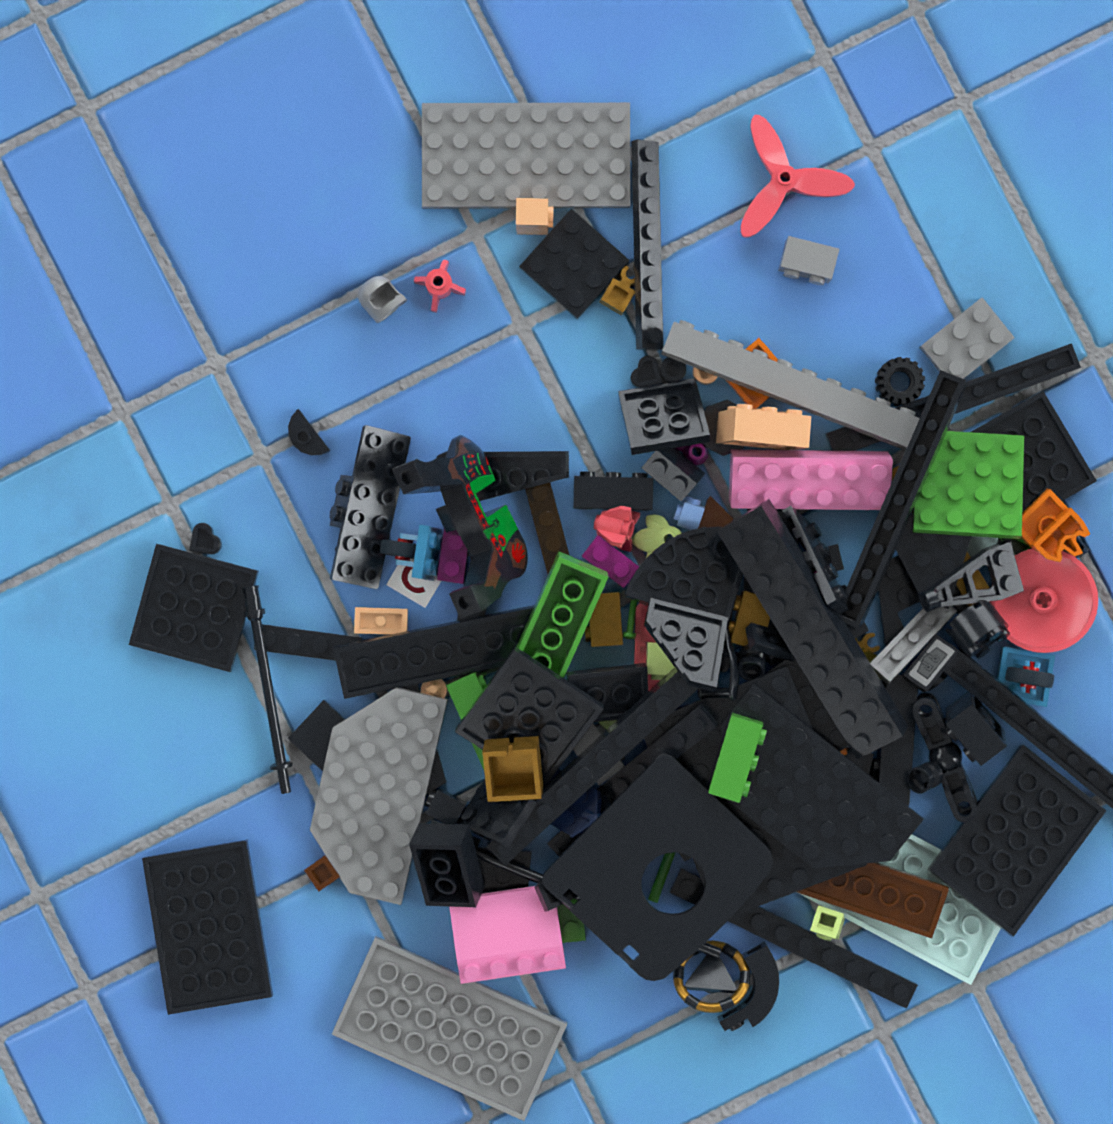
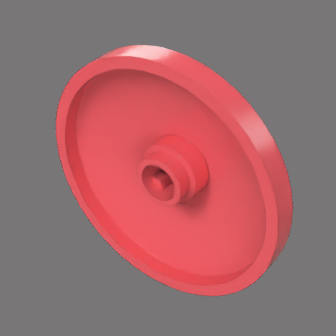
(1055, 603)

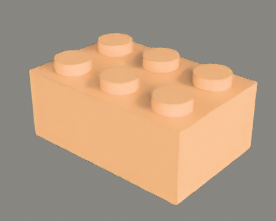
(763, 428)

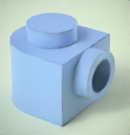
(689, 514)

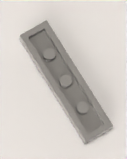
(910, 642)

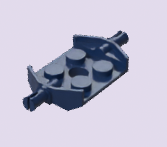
(580, 813)

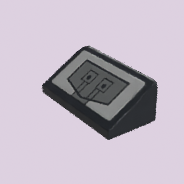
(930, 663)

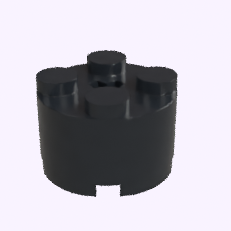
(978, 629)

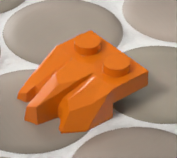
(1052, 526)

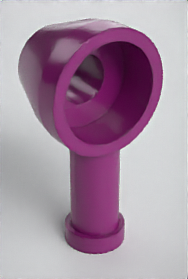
(687, 452)

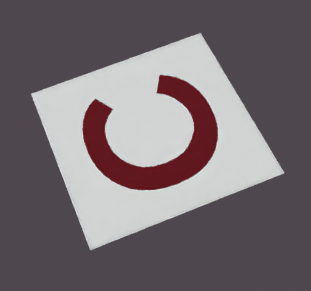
(413, 588)

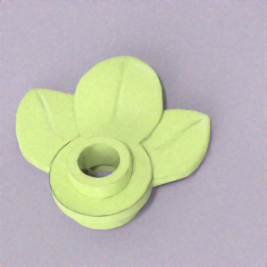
(654, 535)

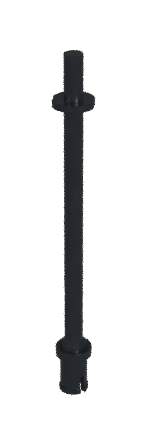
(254, 613)

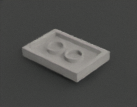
(967, 340)

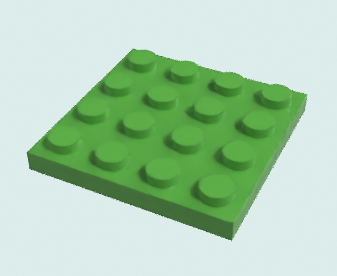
(973, 487)

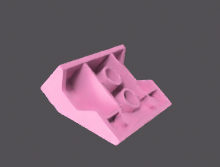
(506, 936)

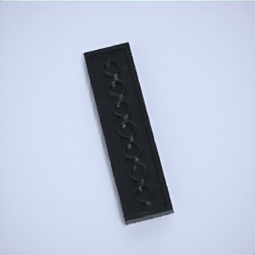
(429, 652)

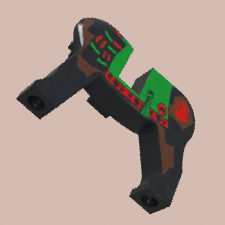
(491, 537)

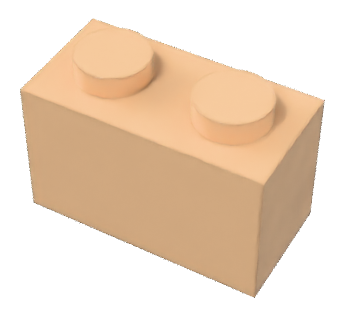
(533, 216)

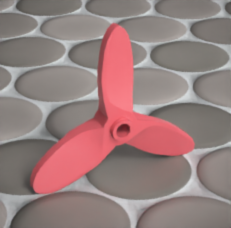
(805, 181)

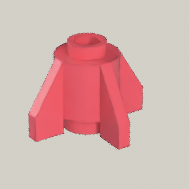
(442, 291)
(617, 526)

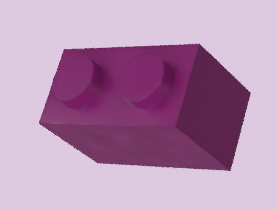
(606, 557)
(452, 559)

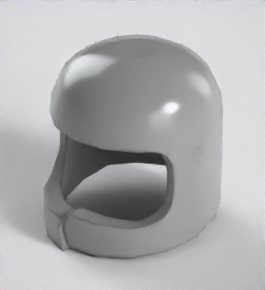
(380, 298)

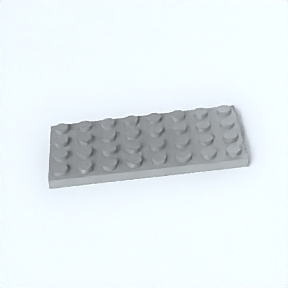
(525, 150)
(449, 1029)

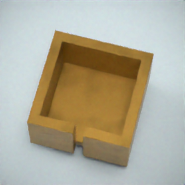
(513, 769)

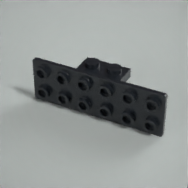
(367, 507)

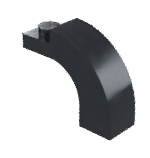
(763, 991)

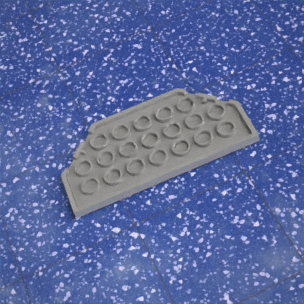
(377, 791)

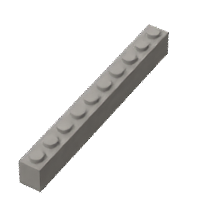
(790, 385)

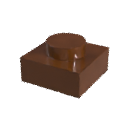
(322, 873)

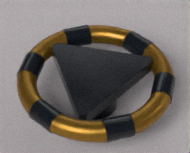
(713, 978)

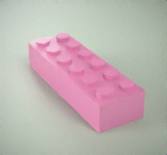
(810, 479)

